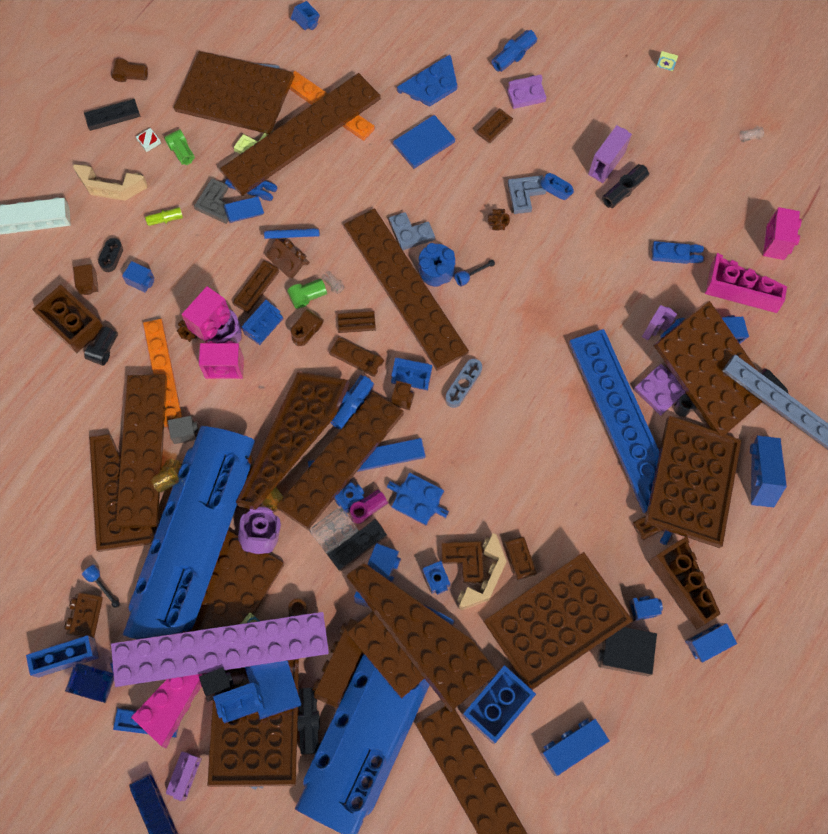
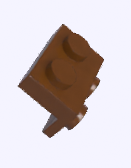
(286, 257)

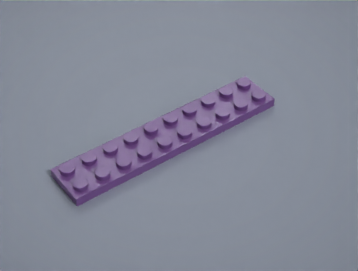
(217, 648)

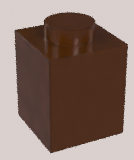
(85, 279)

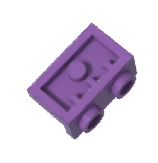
(526, 91)
(661, 320)
(183, 776)

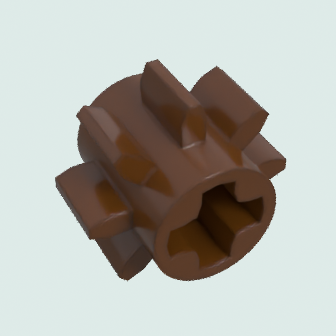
(498, 219)
(184, 333)

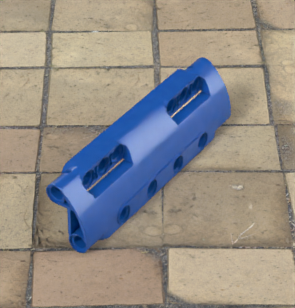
(190, 535)
(375, 722)

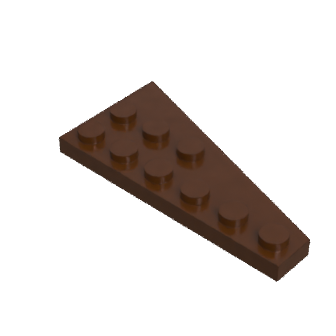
(105, 483)

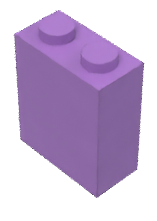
(609, 154)

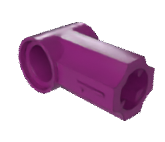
(368, 505)

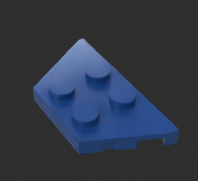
(432, 83)

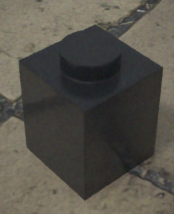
(215, 683)

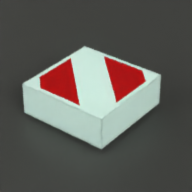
(148, 140)

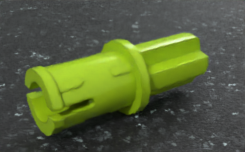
(164, 216)

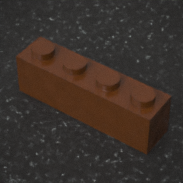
(339, 668)

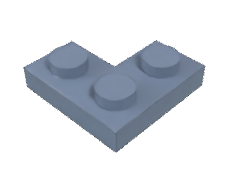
(521, 190)
(410, 236)

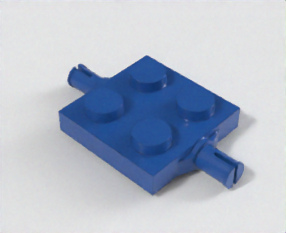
(417, 499)

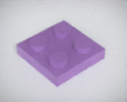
(660, 389)

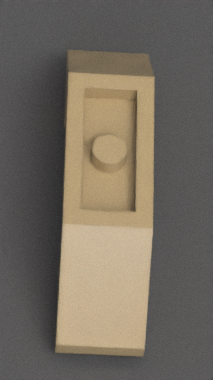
(131, 186)
(494, 551)

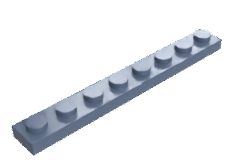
(777, 399)

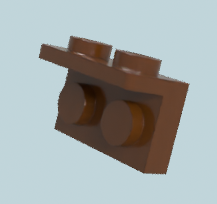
(83, 615)

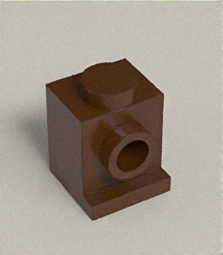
(402, 395)

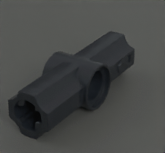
(619, 192)
(308, 721)

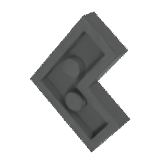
(210, 201)

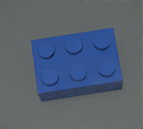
(499, 704)

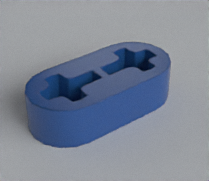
(557, 186)

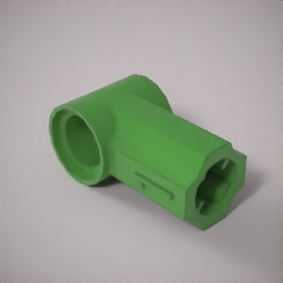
(177, 142)
(303, 294)

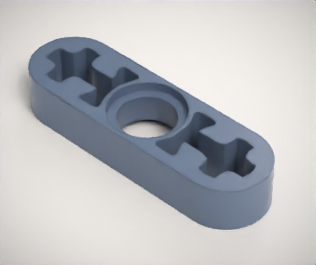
(466, 369)

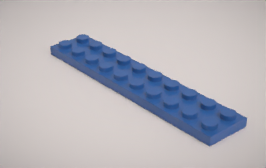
(618, 411)

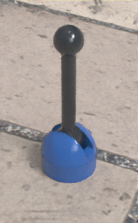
(463, 277)
(92, 574)

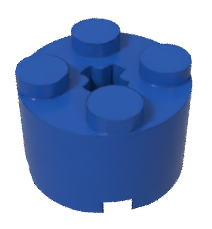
(436, 264)

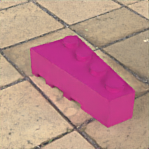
(744, 286)
(166, 707)

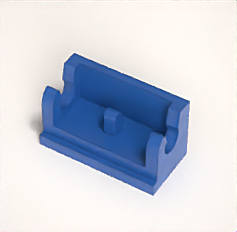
(262, 322)
(411, 372)
(711, 642)
(239, 702)

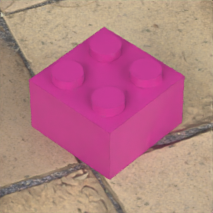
(782, 233)
(206, 314)
(221, 360)

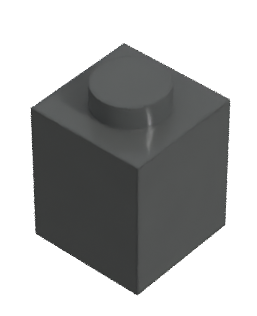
(183, 429)

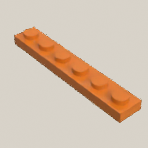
(311, 93)
(162, 365)

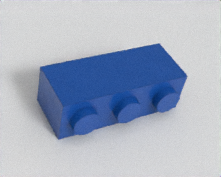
(62, 656)
(574, 746)

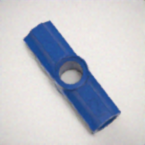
(514, 50)
(352, 401)

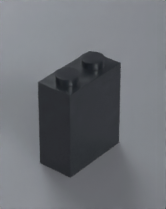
(629, 652)

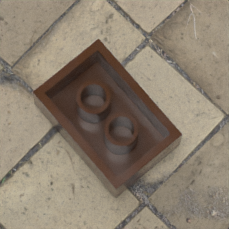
(68, 318)

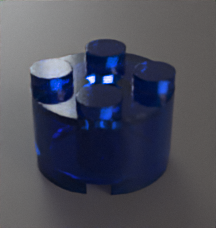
(90, 684)

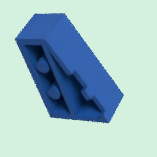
(767, 471)
(383, 561)

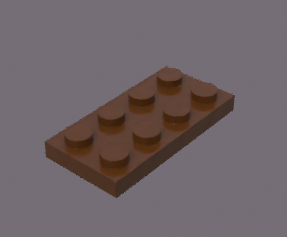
(385, 654)

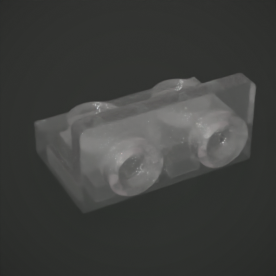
(333, 530)

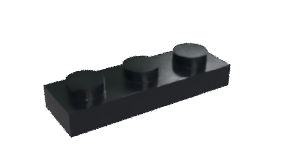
(112, 114)
(357, 545)

